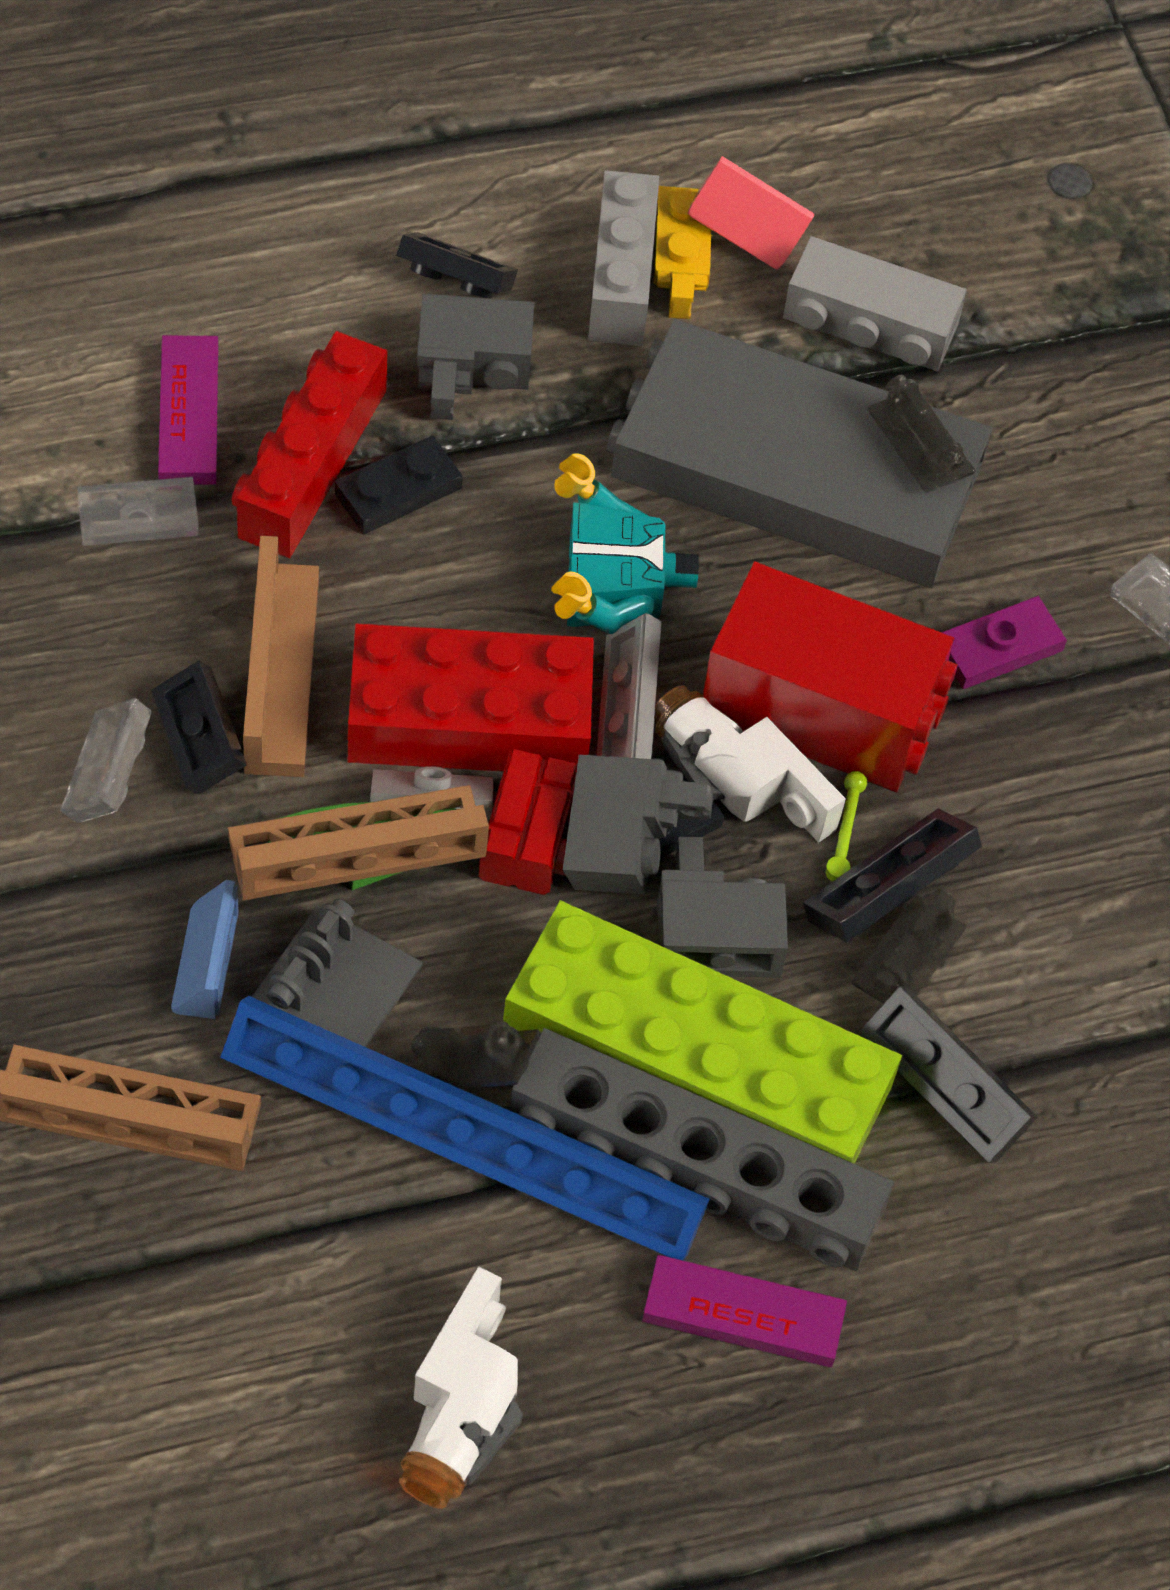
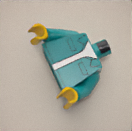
(613, 556)

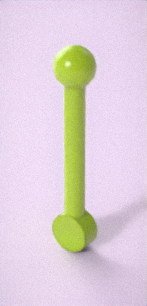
(855, 783)

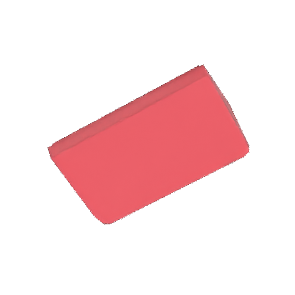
(750, 213)

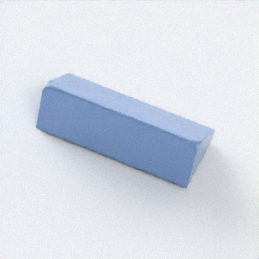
(206, 953)

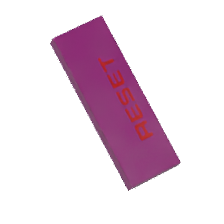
(189, 408)
(745, 1311)

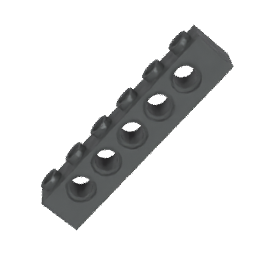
(736, 1144)

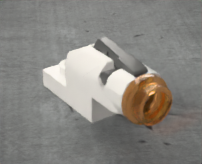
(745, 768)
(467, 1398)

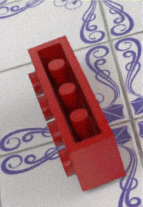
(311, 442)

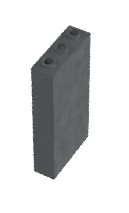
(786, 452)

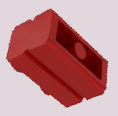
(529, 823)

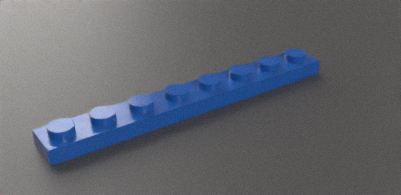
(465, 1128)

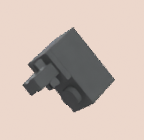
(471, 345)
(618, 813)
(720, 923)

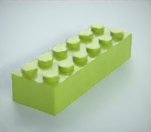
(702, 1031)

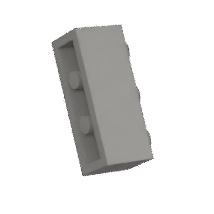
(623, 258)
(874, 303)

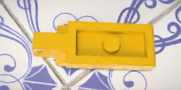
(680, 250)

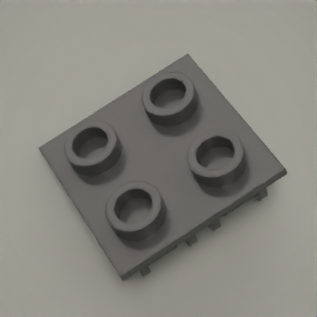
(339, 975)

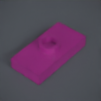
(1004, 642)

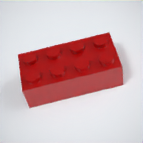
(467, 697)

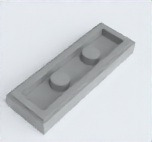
(629, 689)

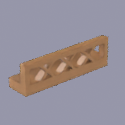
(280, 665)
(360, 851)
(128, 1117)

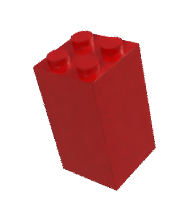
(831, 675)

